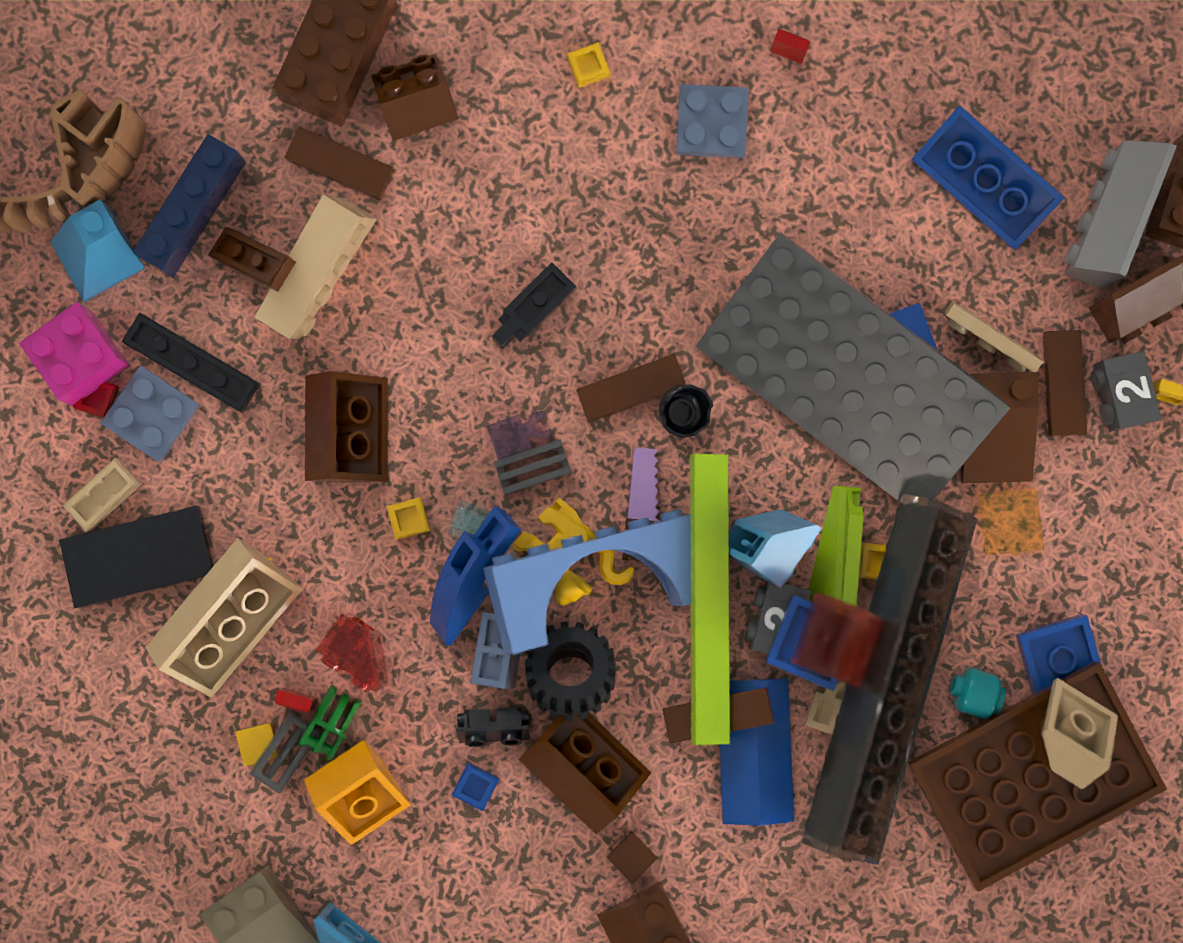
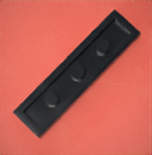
(191, 362)

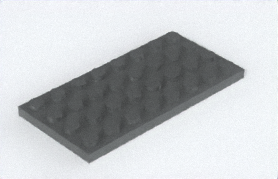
(851, 373)

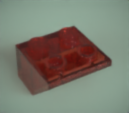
(837, 640)
(357, 650)

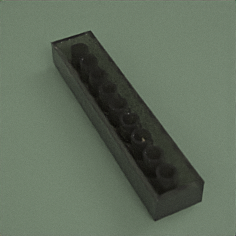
(882, 717)

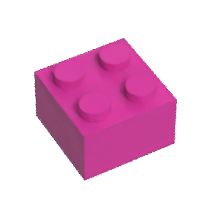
(74, 354)

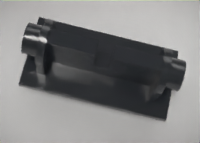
(477, 729)

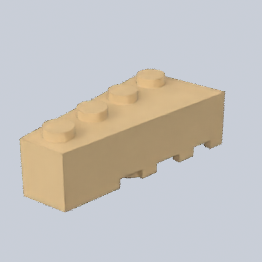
(321, 258)

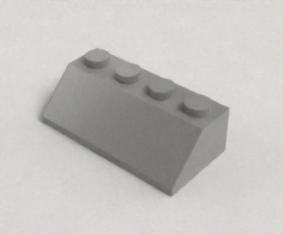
(1118, 212)

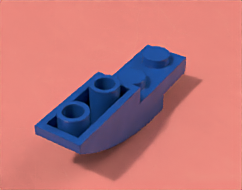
(462, 579)

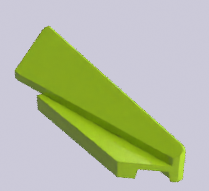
(839, 547)

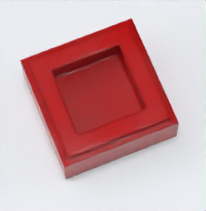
(790, 46)
(99, 401)
(295, 700)

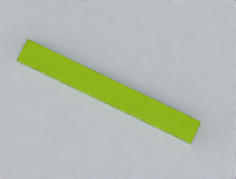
(709, 599)

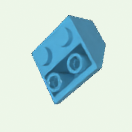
(771, 544)

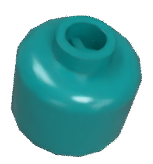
(977, 693)

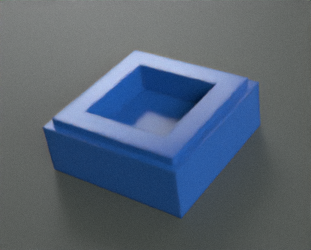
(475, 786)

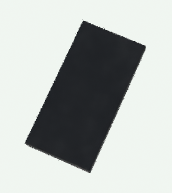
(136, 556)

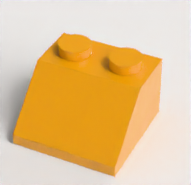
(356, 792)

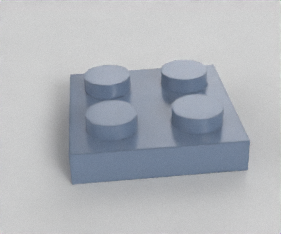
(712, 121)
(150, 414)

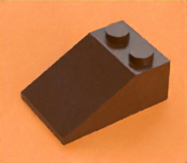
(1010, 447)

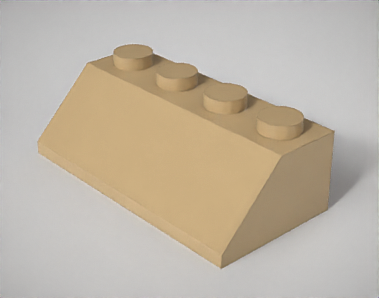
(223, 619)

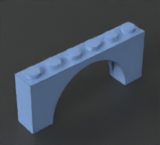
(524, 585)

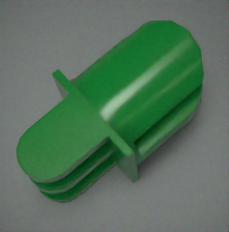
(329, 725)

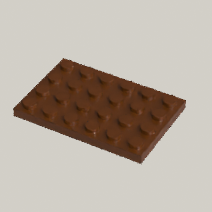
(1005, 801)

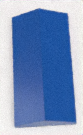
(988, 177)
(759, 763)

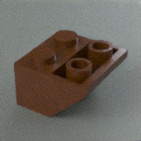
(414, 96)

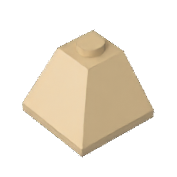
(1078, 735)

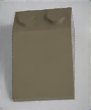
(258, 913)

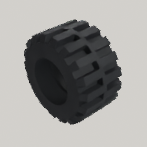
(581, 697)

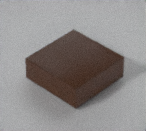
(632, 857)

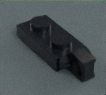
(533, 305)

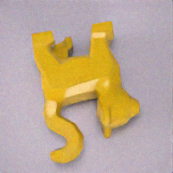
(566, 525)

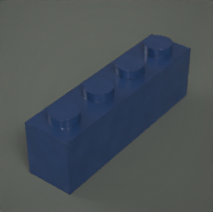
(190, 206)

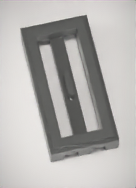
(504, 476)
(267, 778)

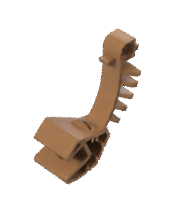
(94, 160)

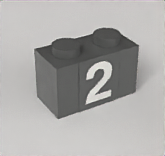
(1125, 391)
(772, 607)

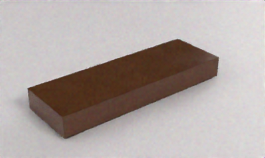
(339, 163)
(252, 258)
(1064, 383)
(630, 388)
(747, 711)

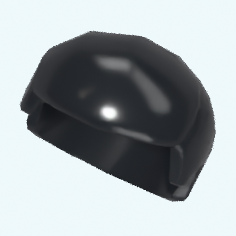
(685, 410)

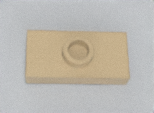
(102, 495)

